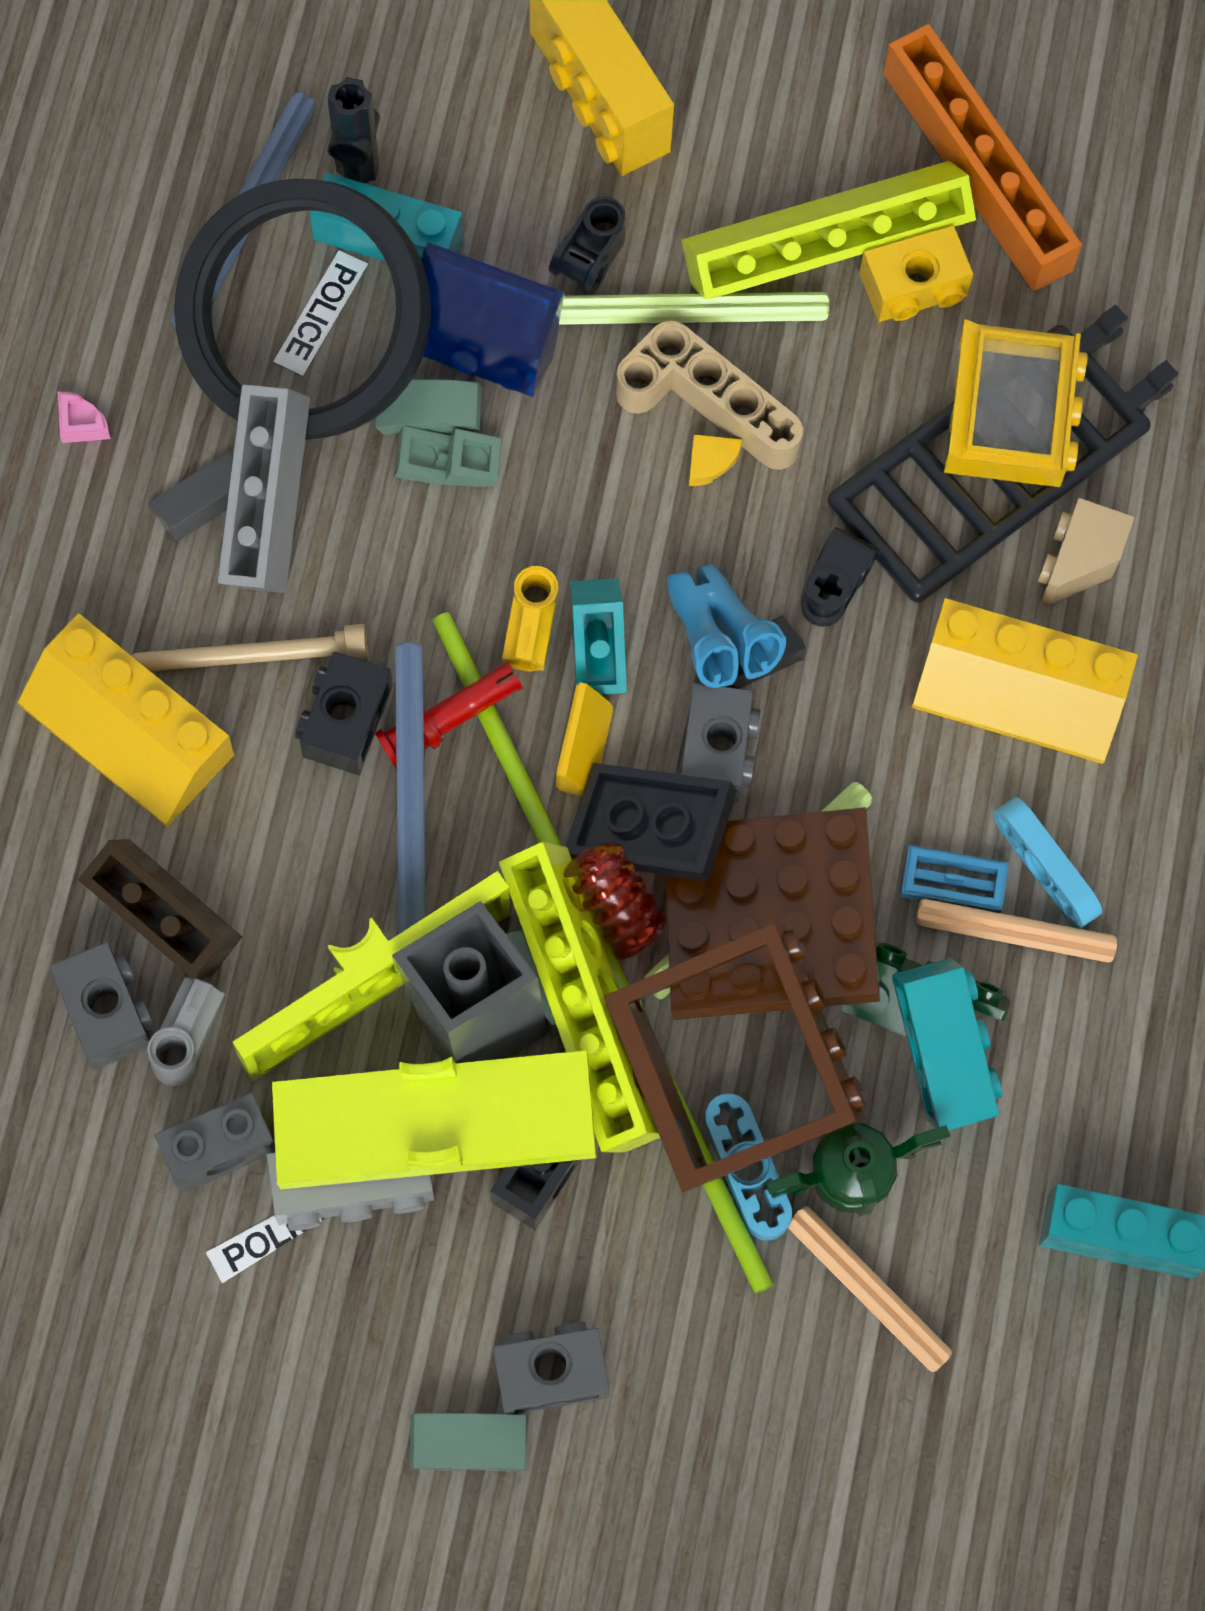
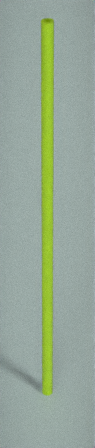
(544, 832)

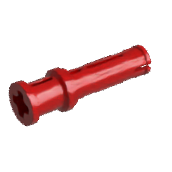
(458, 708)

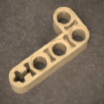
(712, 401)

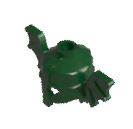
(853, 1187)

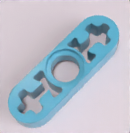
(1047, 862)
(721, 1136)

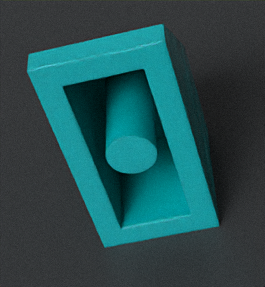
(598, 634)

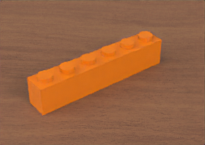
(972, 139)

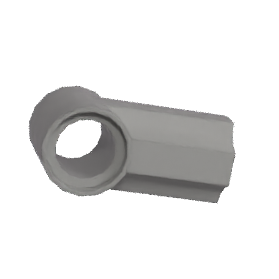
(185, 1028)

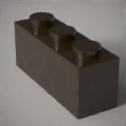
(160, 908)

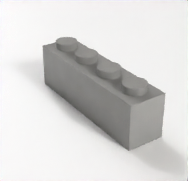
(264, 488)

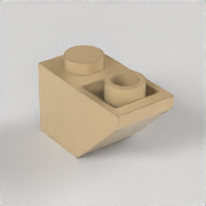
(1089, 550)

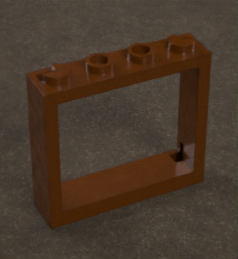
(659, 1088)

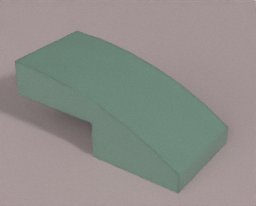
(435, 407)
(444, 459)
(468, 1442)

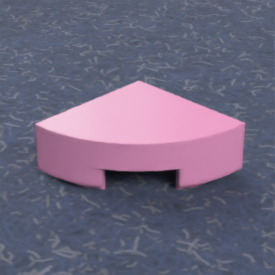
(80, 419)

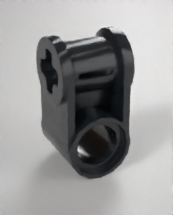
(588, 252)
(838, 572)

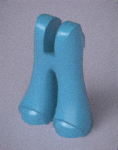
(743, 638)

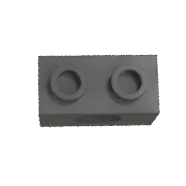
(722, 713)
(81, 983)
(215, 1143)
(526, 1392)

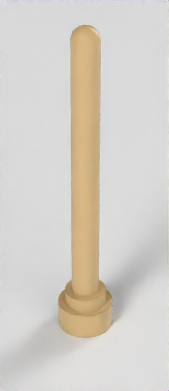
(350, 642)

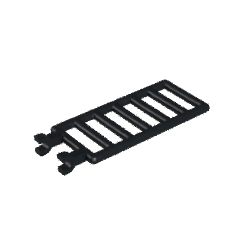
(990, 534)

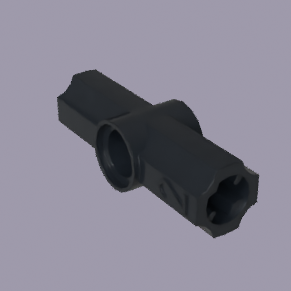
(353, 130)

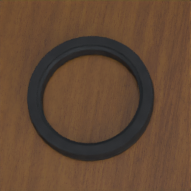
(252, 209)

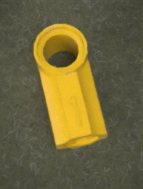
(530, 622)

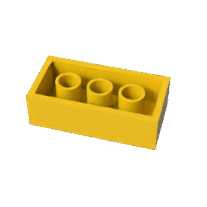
(606, 80)

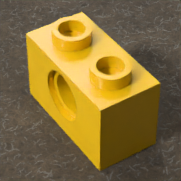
(934, 256)

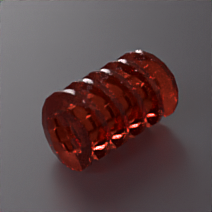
(619, 895)

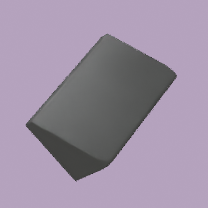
(195, 499)

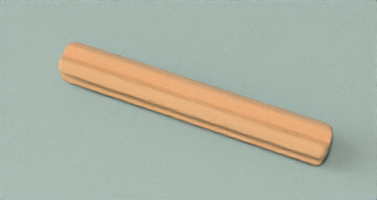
(1016, 930)
(869, 1289)

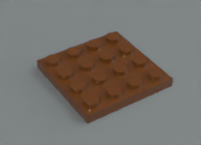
(770, 871)

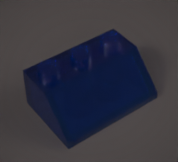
(490, 320)

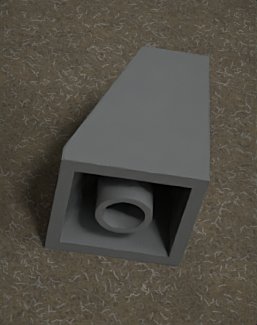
(472, 989)

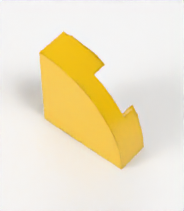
(712, 458)

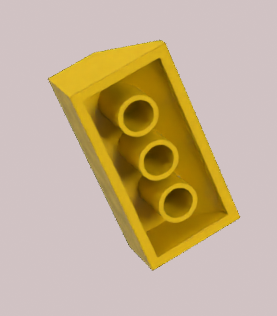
(1024, 681)
(124, 720)

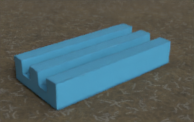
(958, 861)

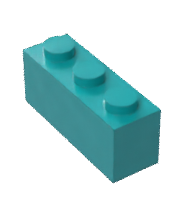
(419, 219)
(947, 1044)
(1124, 1231)

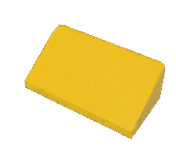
(583, 739)

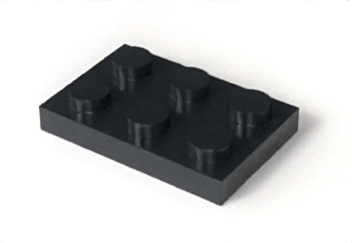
(659, 818)

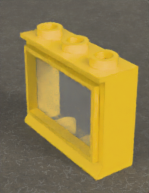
(1015, 405)

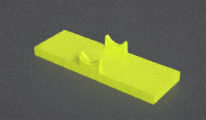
(364, 979)
(433, 1119)

